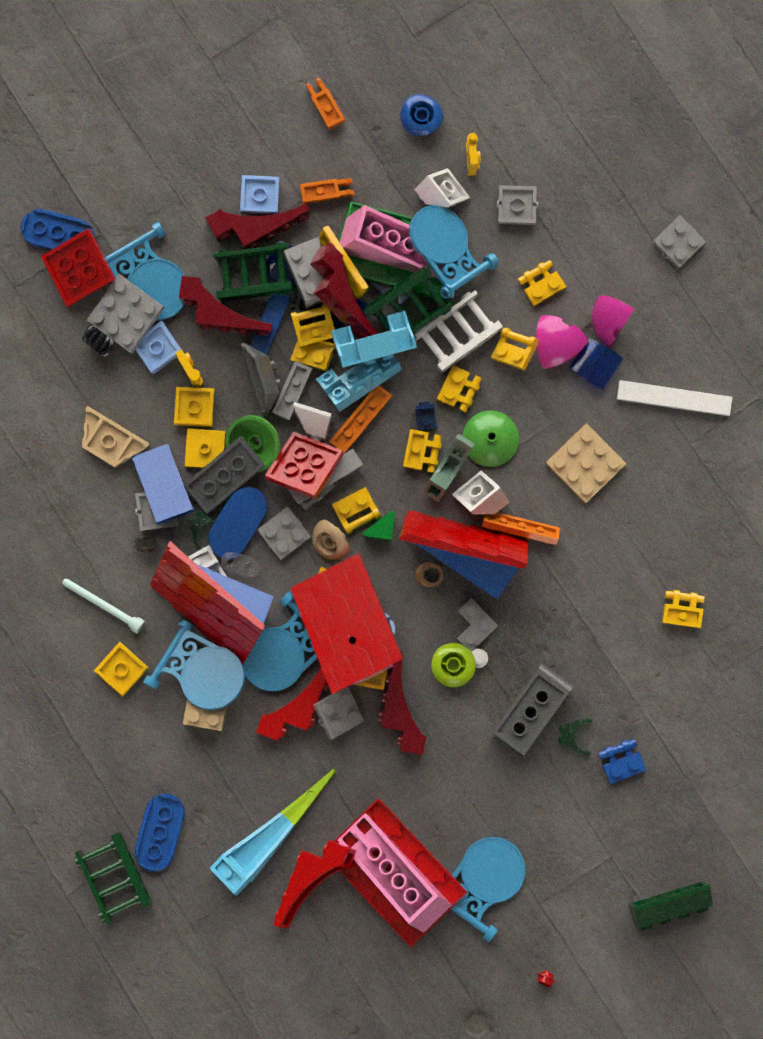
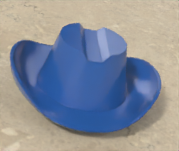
(421, 115)

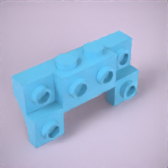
(380, 345)
(356, 381)

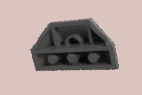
(262, 377)

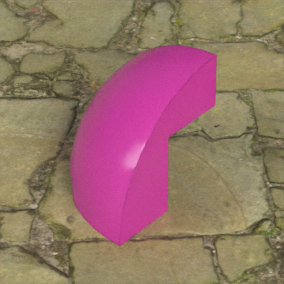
(609, 318)
(557, 341)

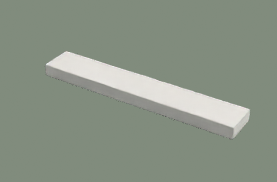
(674, 398)

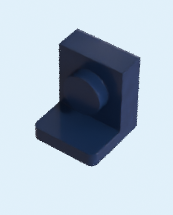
(425, 416)

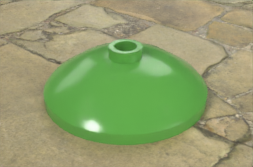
(255, 427)
(491, 452)

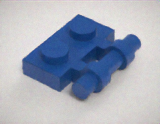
(625, 766)

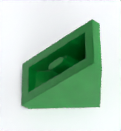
(381, 529)

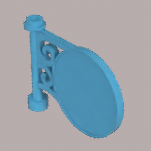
(443, 240)
(153, 276)
(278, 655)
(208, 677)
(491, 873)

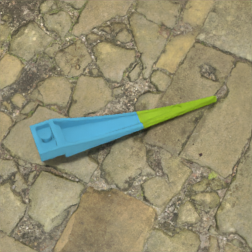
(249, 856)

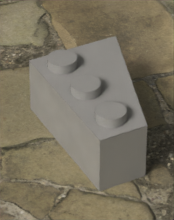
(305, 276)

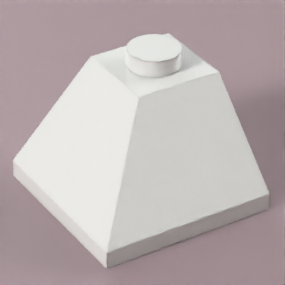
(441, 189)
(313, 421)
(481, 495)

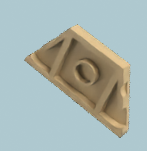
(110, 440)

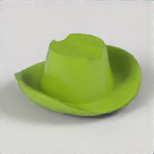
(453, 664)

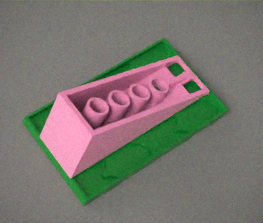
(382, 247)

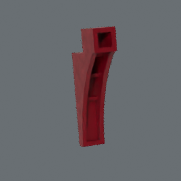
(254, 229)
(336, 291)
(213, 314)
(397, 715)

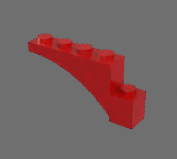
(297, 712)
(308, 874)

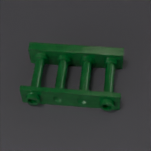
(407, 287)
(264, 288)
(124, 862)

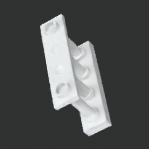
(460, 350)

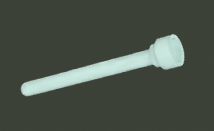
(134, 623)

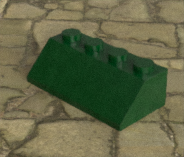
(671, 904)

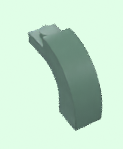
(448, 468)

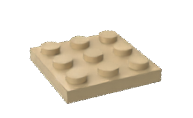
(585, 463)

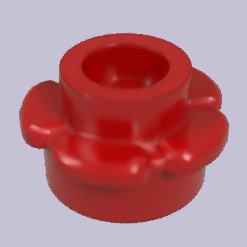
(546, 978)

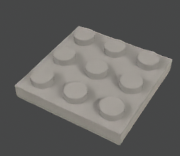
(125, 313)

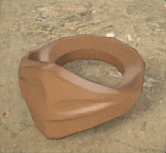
(419, 574)

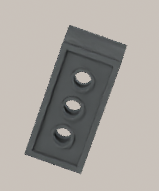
(544, 682)

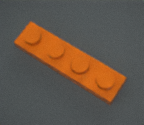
(360, 419)
(522, 527)

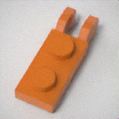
(325, 105)
(325, 190)

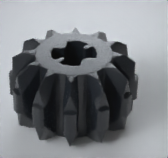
(98, 341)

